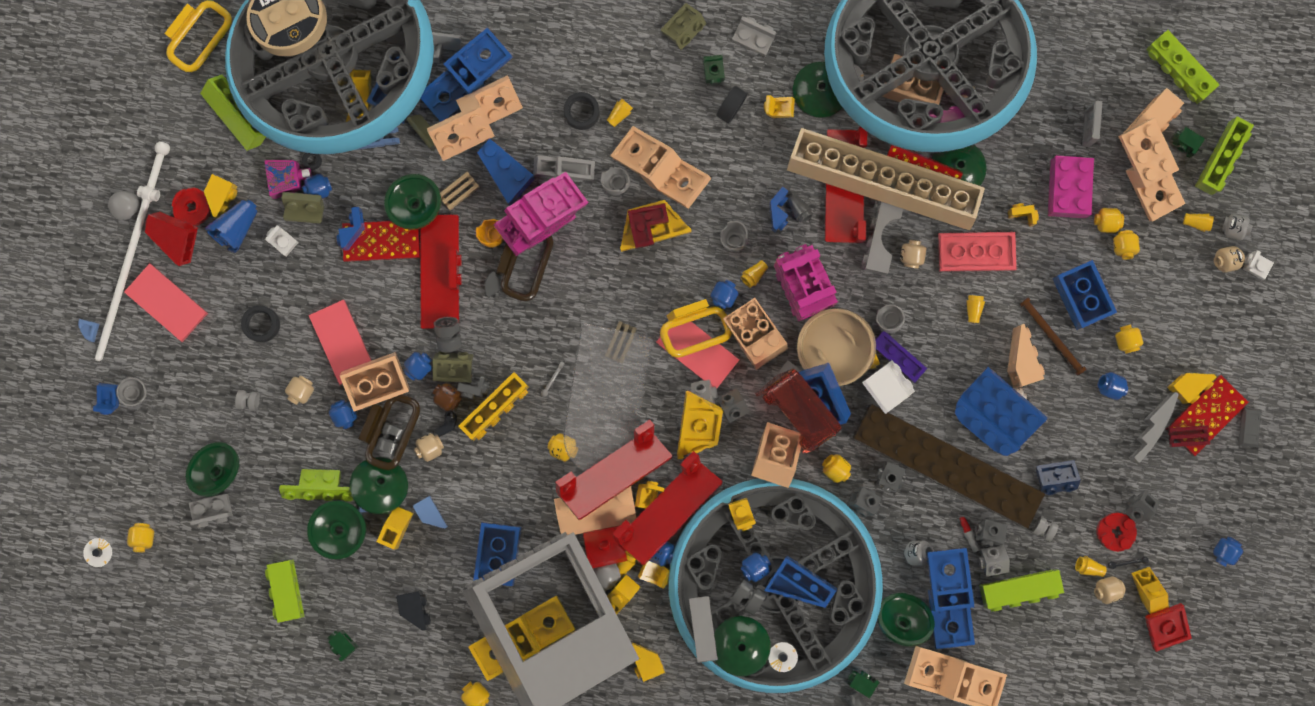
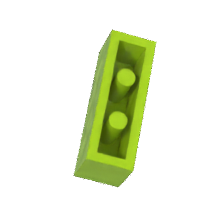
(284, 591)

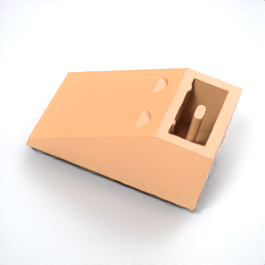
(756, 333)
(1023, 362)

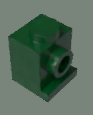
(715, 61)
(1187, 141)
(342, 644)
(862, 683)

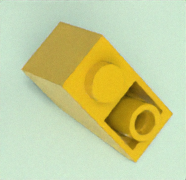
(219, 194)
(1190, 385)
(395, 528)
(1150, 590)
(622, 593)
(649, 663)

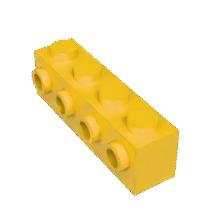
(490, 409)

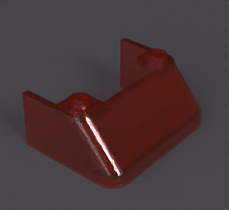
(802, 408)

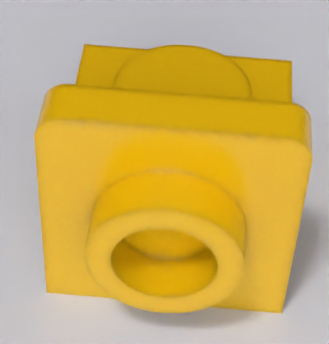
(742, 514)

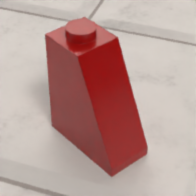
(172, 236)

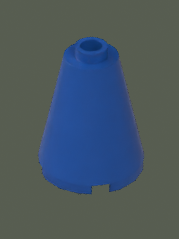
(233, 225)

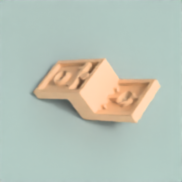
(474, 119)
(660, 167)
(1152, 169)
(954, 678)

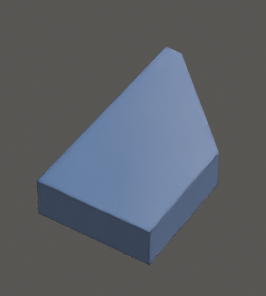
(429, 513)

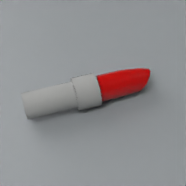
(969, 534)

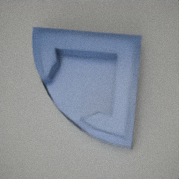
(88, 329)

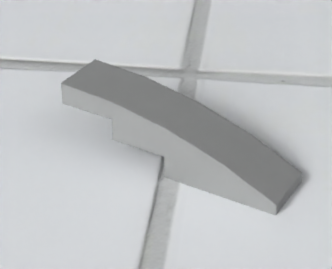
(1157, 422)

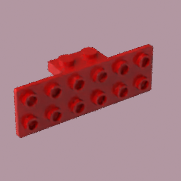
(440, 270)

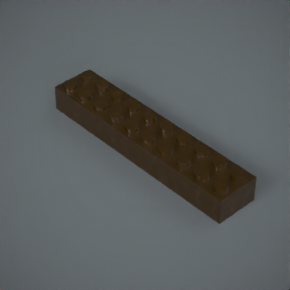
(948, 466)

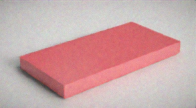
(977, 251)
(166, 302)
(339, 338)
(708, 364)

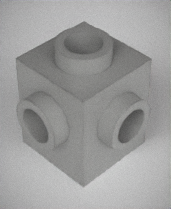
(705, 390)
(994, 560)

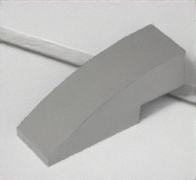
(553, 167)
(703, 629)

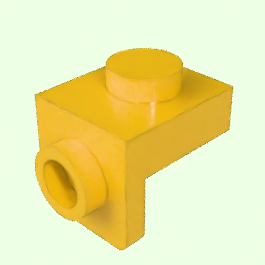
(779, 107)
(1020, 210)
(647, 494)
(654, 574)

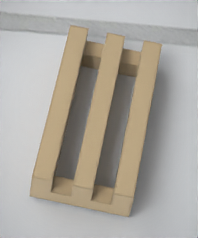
(460, 189)

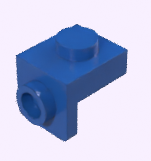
(106, 399)

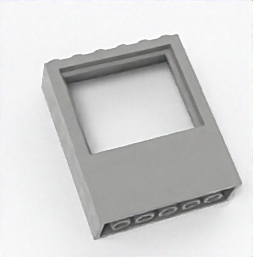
(572, 662)

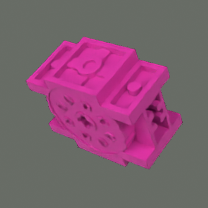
(540, 213)
(805, 282)

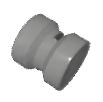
(247, 400)
(1045, 529)

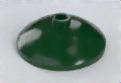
(808, 95)
(972, 159)
(409, 191)
(212, 469)
(374, 496)
(323, 533)
(909, 612)
(741, 631)

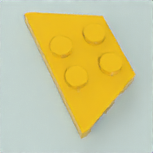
(674, 228)
(699, 425)

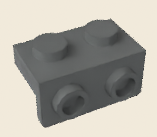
(471, 391)

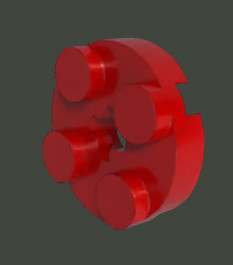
(187, 196)
(1126, 526)

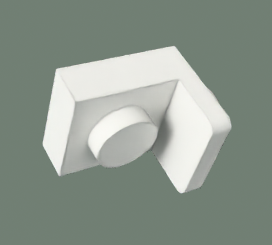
(281, 240)
(1257, 265)

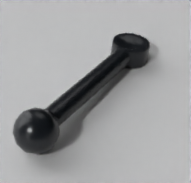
(1112, 565)

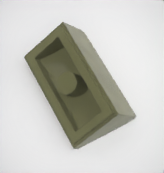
(420, 126)

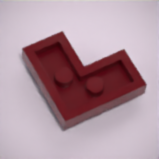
(642, 220)

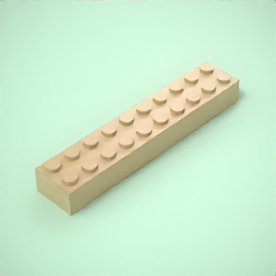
(886, 179)

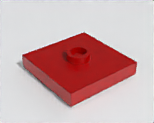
(602, 548)
(1168, 627)

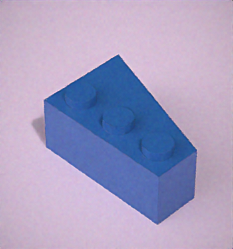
(506, 172)
(801, 584)

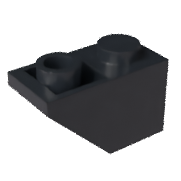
(412, 608)

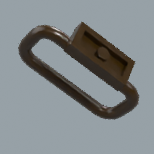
(506, 267)
(374, 426)

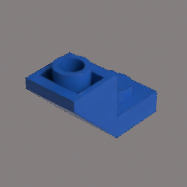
(778, 217)
(349, 235)

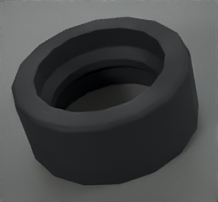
(577, 97)
(731, 104)
(245, 322)

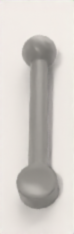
(544, 392)

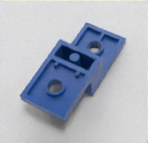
(465, 74)
(951, 598)

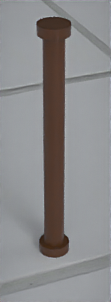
(1053, 337)

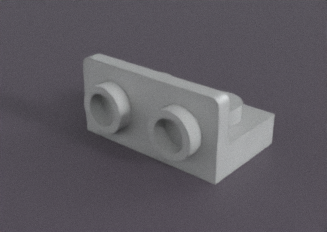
(754, 36)
(210, 509)

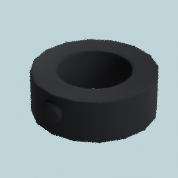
(316, 165)

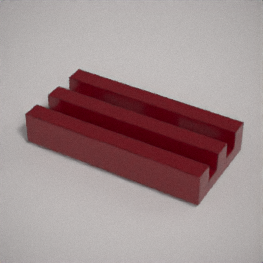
(1205, 435)

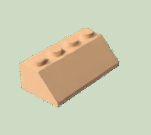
(608, 515)

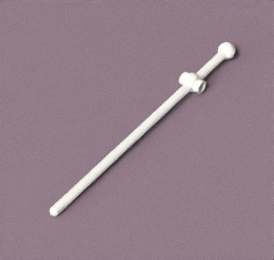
(148, 194)

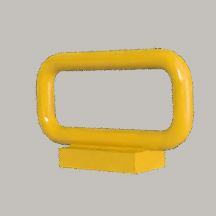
(183, 24)
(687, 314)

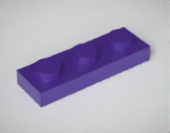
(893, 351)

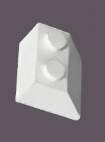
(888, 386)

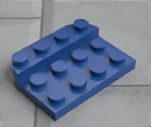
(998, 413)

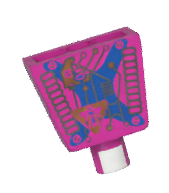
(285, 177)

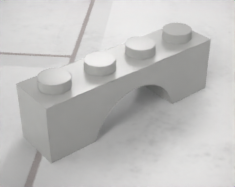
(878, 258)

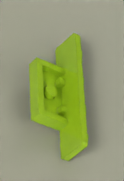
(317, 485)

